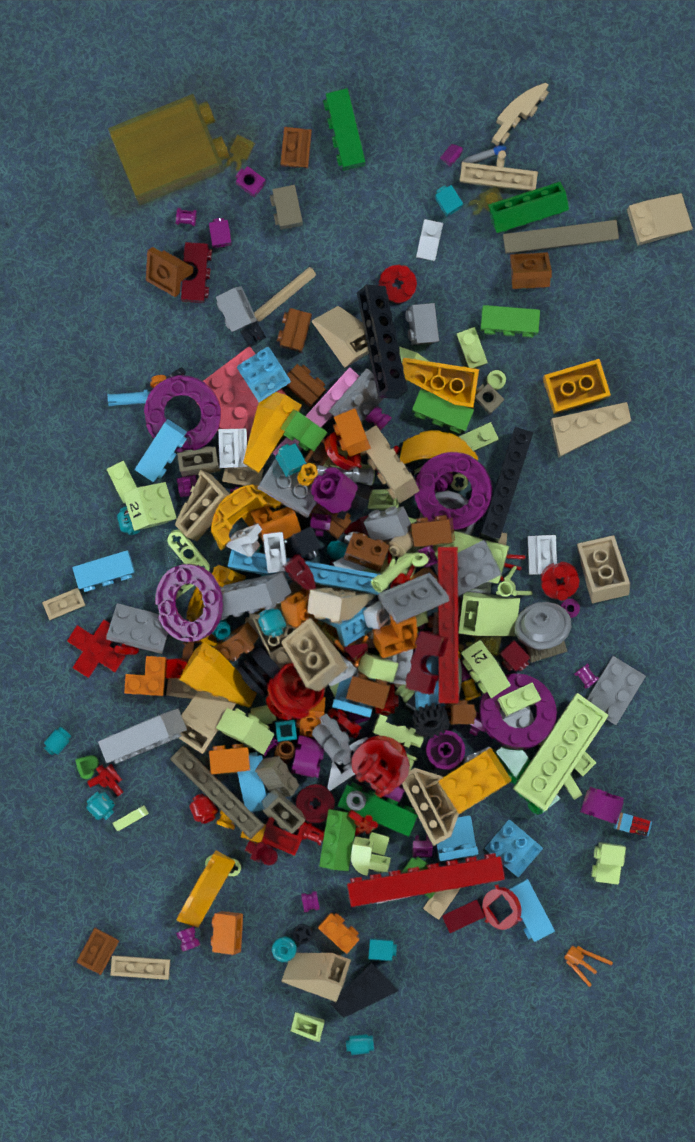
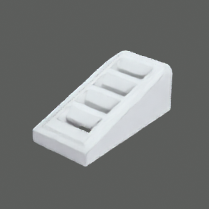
(376, 616)

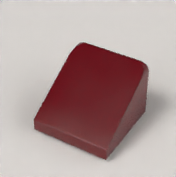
(356, 651)

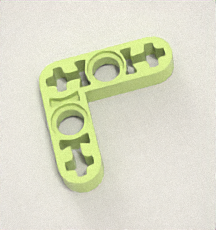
(198, 559)

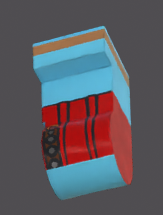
(633, 824)

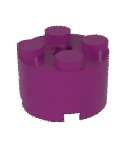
(334, 490)
(307, 757)
(451, 758)
(602, 805)

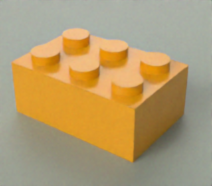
(576, 386)
(474, 780)

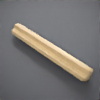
(284, 294)

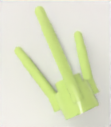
(508, 588)

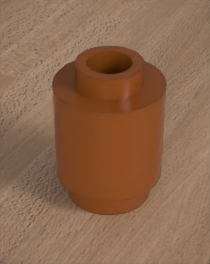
(285, 751)

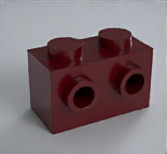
(514, 657)

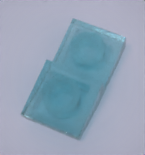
(171, 558)

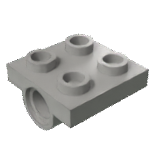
(332, 740)

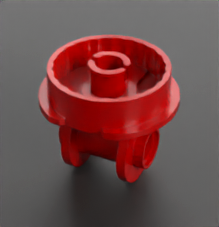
(290, 696)
(381, 775)

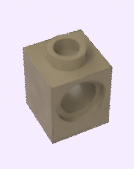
(497, 398)

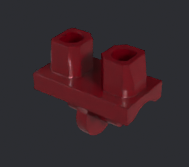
(262, 853)

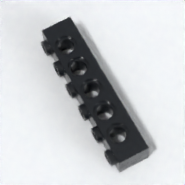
(382, 341)
(506, 485)

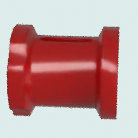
(314, 834)

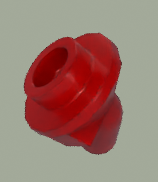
(126, 649)

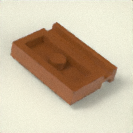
(296, 147)
(98, 951)

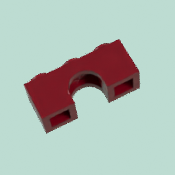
(197, 255)
(419, 677)

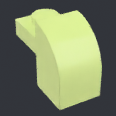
(364, 859)

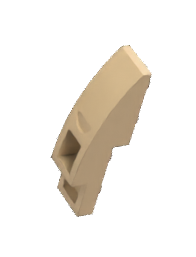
(522, 106)

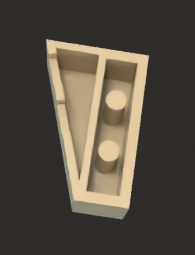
(199, 510)

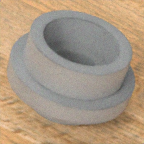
(360, 805)

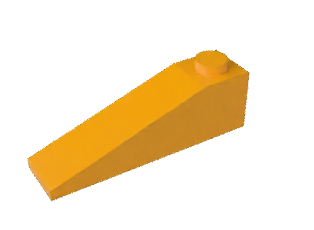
(446, 381)
(267, 430)
(213, 673)

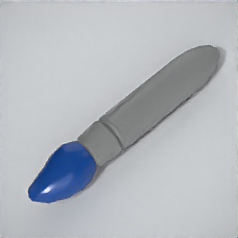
(485, 154)

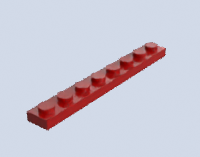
(448, 625)

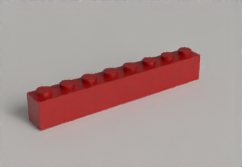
(425, 881)

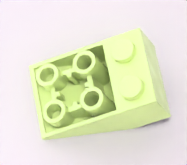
(488, 614)

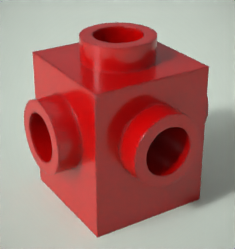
(391, 703)

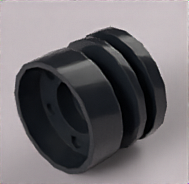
(259, 672)

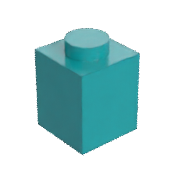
(448, 200)
(290, 459)
(286, 730)
(382, 949)

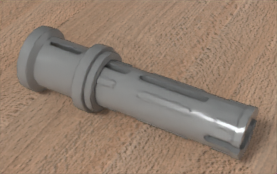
(356, 475)

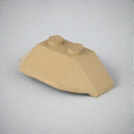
(431, 804)

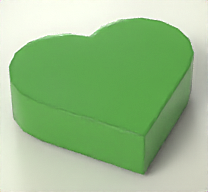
(87, 765)

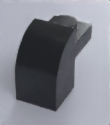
(360, 499)

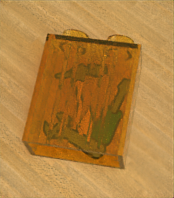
(169, 148)

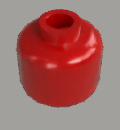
(203, 809)

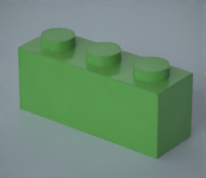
(510, 321)
(442, 412)
(337, 841)

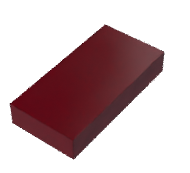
(463, 916)

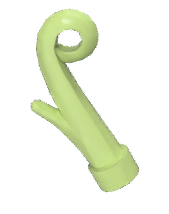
(381, 581)

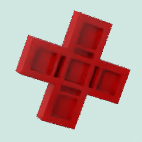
(95, 650)

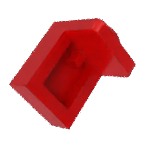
(175, 667)

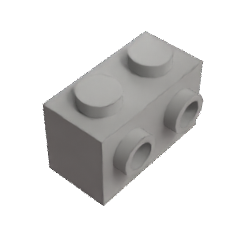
(236, 309)
(422, 324)
(387, 523)

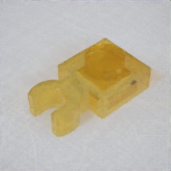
(241, 149)
(487, 197)
(492, 643)

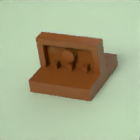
(530, 270)
(166, 271)

